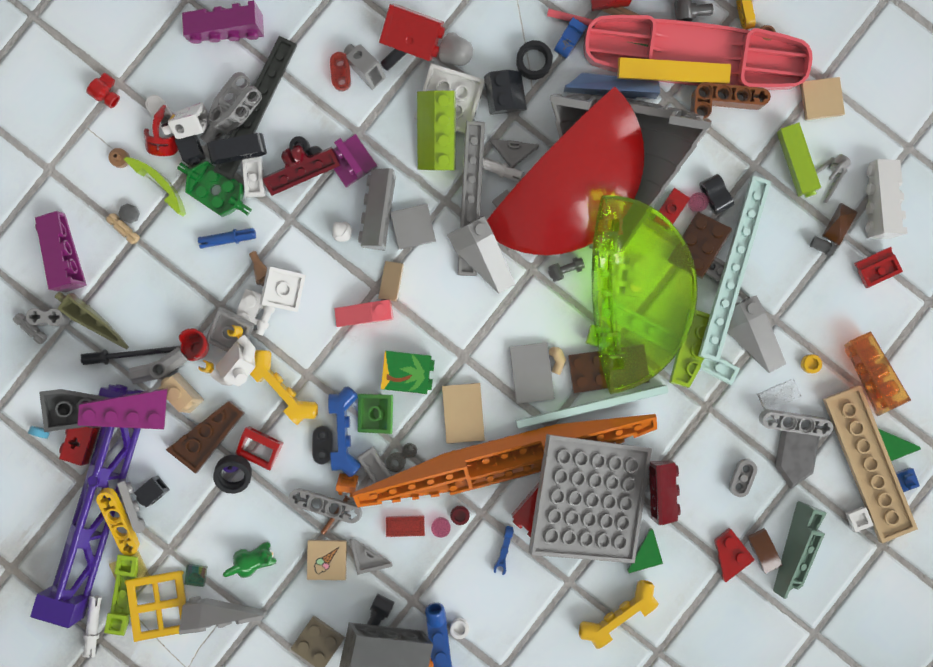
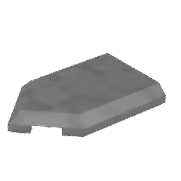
(796, 456)

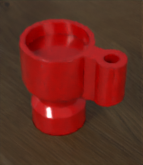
(100, 90)

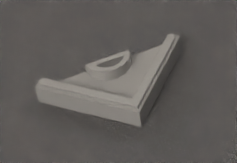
(513, 151)
(367, 559)

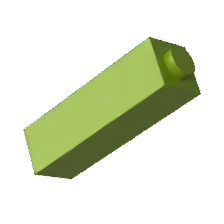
(799, 160)

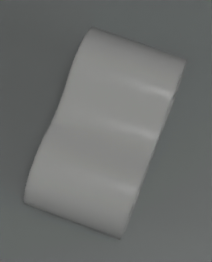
(46, 317)

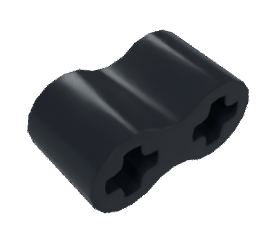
(717, 194)

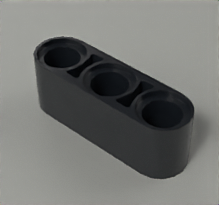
(237, 148)

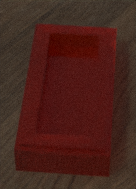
(405, 526)

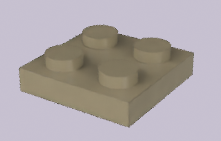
(317, 642)

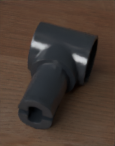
(380, 609)

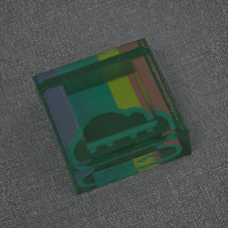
(195, 575)

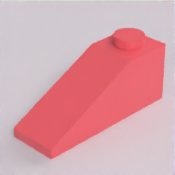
(364, 313)

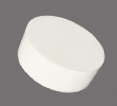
(459, 628)

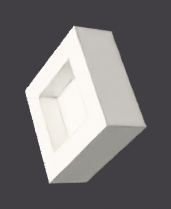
(859, 519)

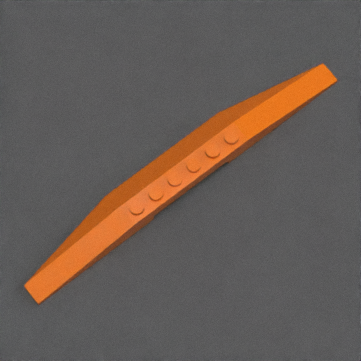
(495, 460)

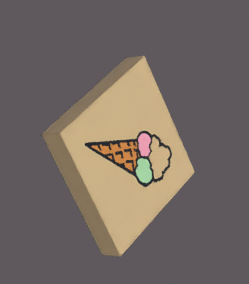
(326, 559)

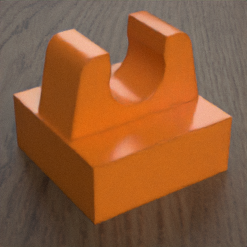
(346, 484)

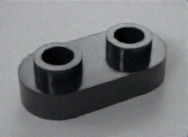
(324, 445)

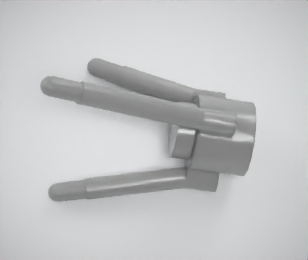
(838, 166)

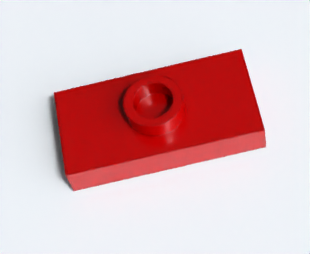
(674, 205)

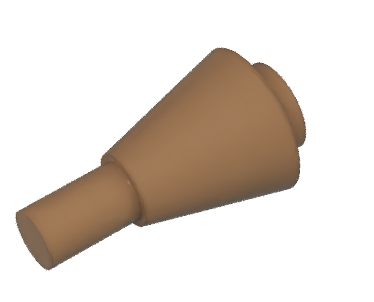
(259, 268)

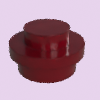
(460, 515)

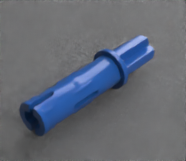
(226, 238)

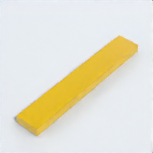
(673, 71)

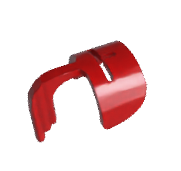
(164, 150)

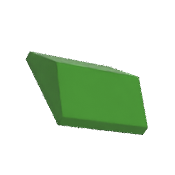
(375, 413)

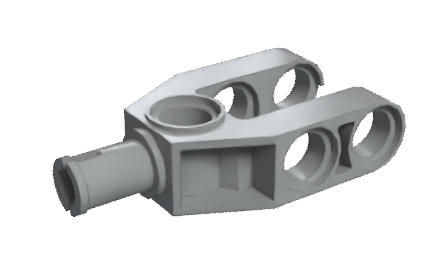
(222, 112)

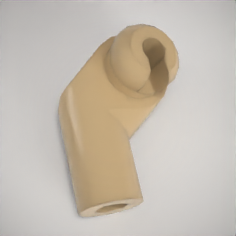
(559, 358)

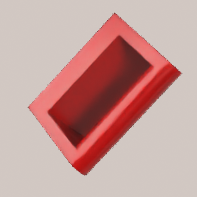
(263, 439)

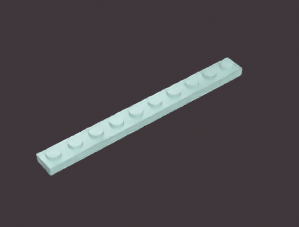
(734, 269)

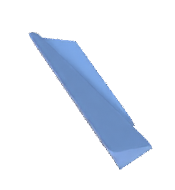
(601, 84)

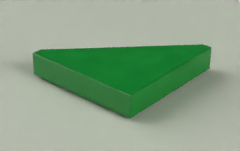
(896, 446)
(647, 554)

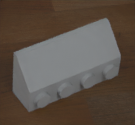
(378, 209)

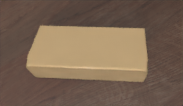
(391, 281)

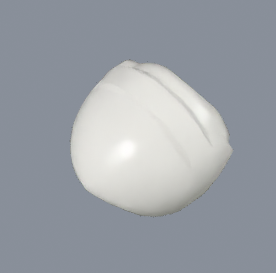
(341, 231)

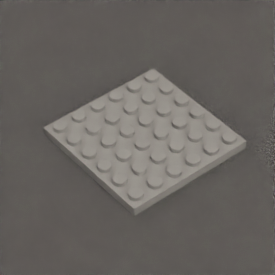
(589, 500)

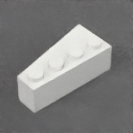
(885, 200)

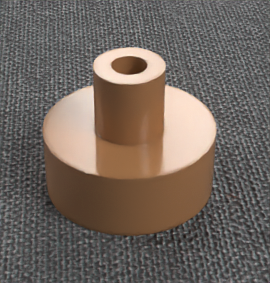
(117, 156)

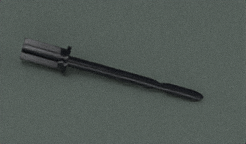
(103, 357)

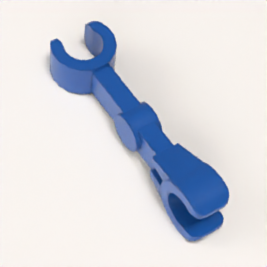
(504, 549)

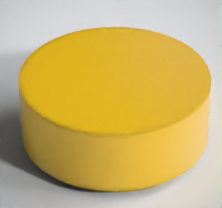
(811, 363)

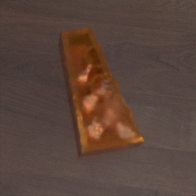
(876, 374)

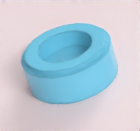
(39, 432)

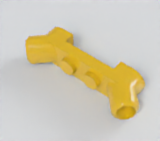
(296, 409)
(600, 632)

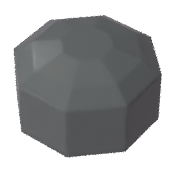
(129, 213)

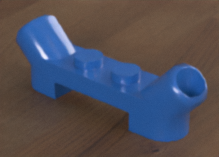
(339, 404)
(438, 635)

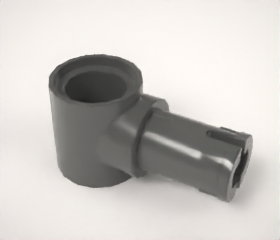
(687, 11)

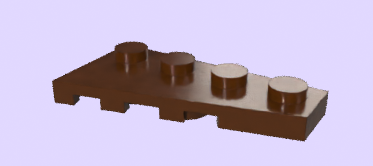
(203, 440)

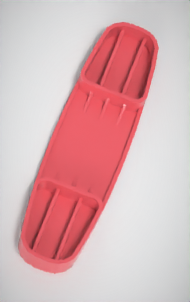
(753, 61)

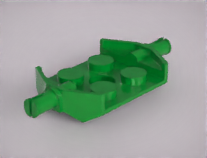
(200, 183)

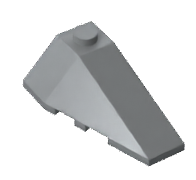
(481, 251)
(754, 333)
(203, 613)

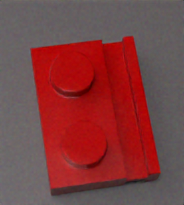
(878, 267)

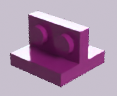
(353, 160)

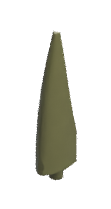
(83, 314)

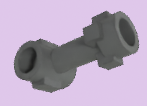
(556, 272)

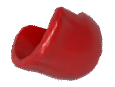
(193, 344)

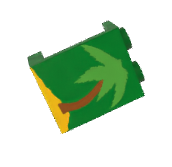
(407, 372)

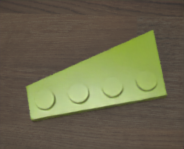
(687, 361)

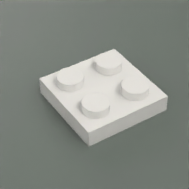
(282, 289)

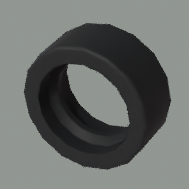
(534, 45)
(232, 487)

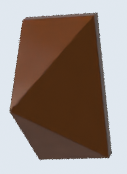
(839, 224)

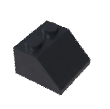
(505, 91)

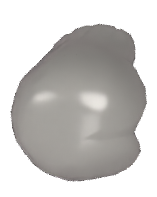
(455, 50)

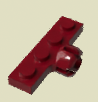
(300, 168)

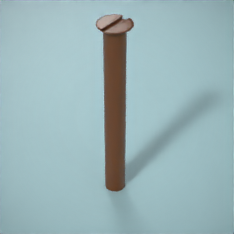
(331, 520)

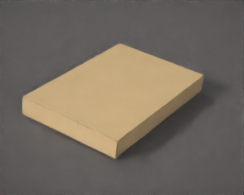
(463, 413)

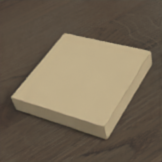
(822, 98)

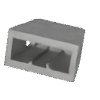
(364, 65)

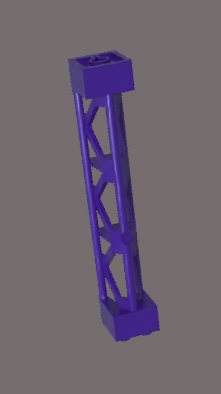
(59, 604)

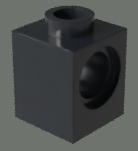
(190, 150)
(151, 491)

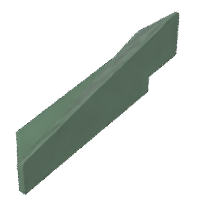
(800, 548)

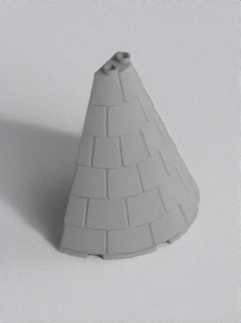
(667, 137)

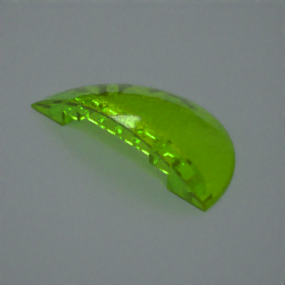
(639, 291)

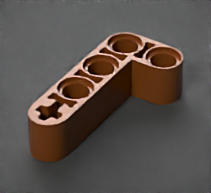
(731, 100)

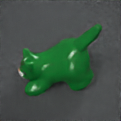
(247, 562)

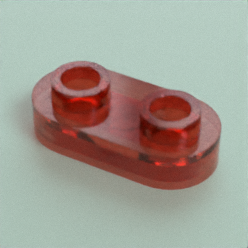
(340, 72)

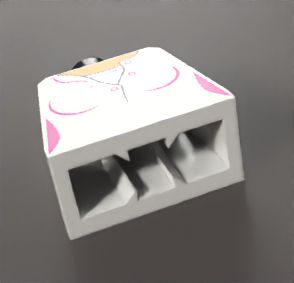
(187, 122)

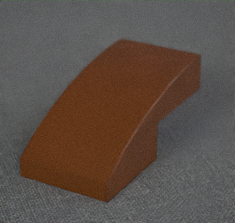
(764, 550)

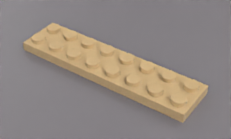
(870, 463)

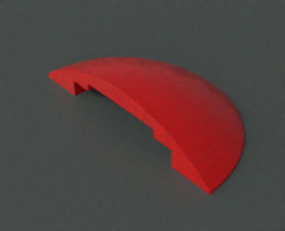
(560, 196)

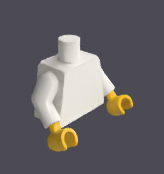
(236, 363)

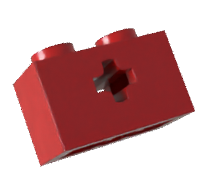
(76, 453)

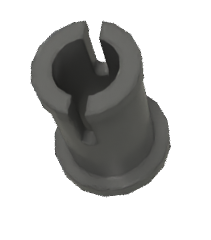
(823, 246)

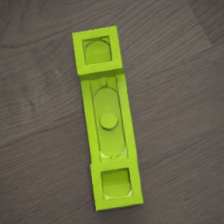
(173, 199)
(119, 615)

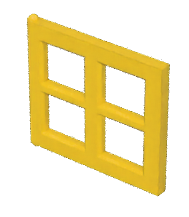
(135, 609)

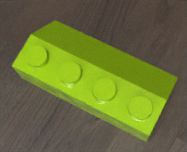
(436, 130)

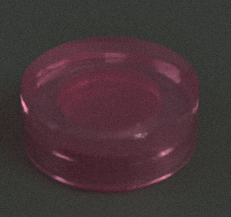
(698, 202)
(440, 527)

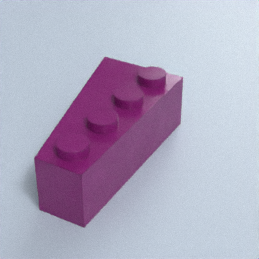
(223, 23)
(59, 253)
(135, 410)

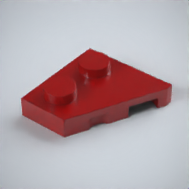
(731, 554)

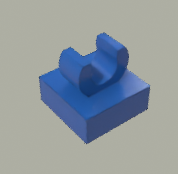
(907, 479)

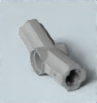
(149, 371)

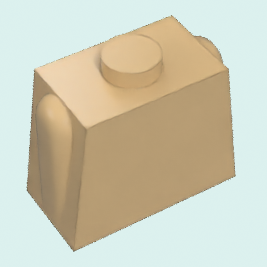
(181, 393)

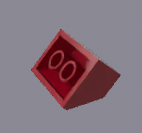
(664, 492)

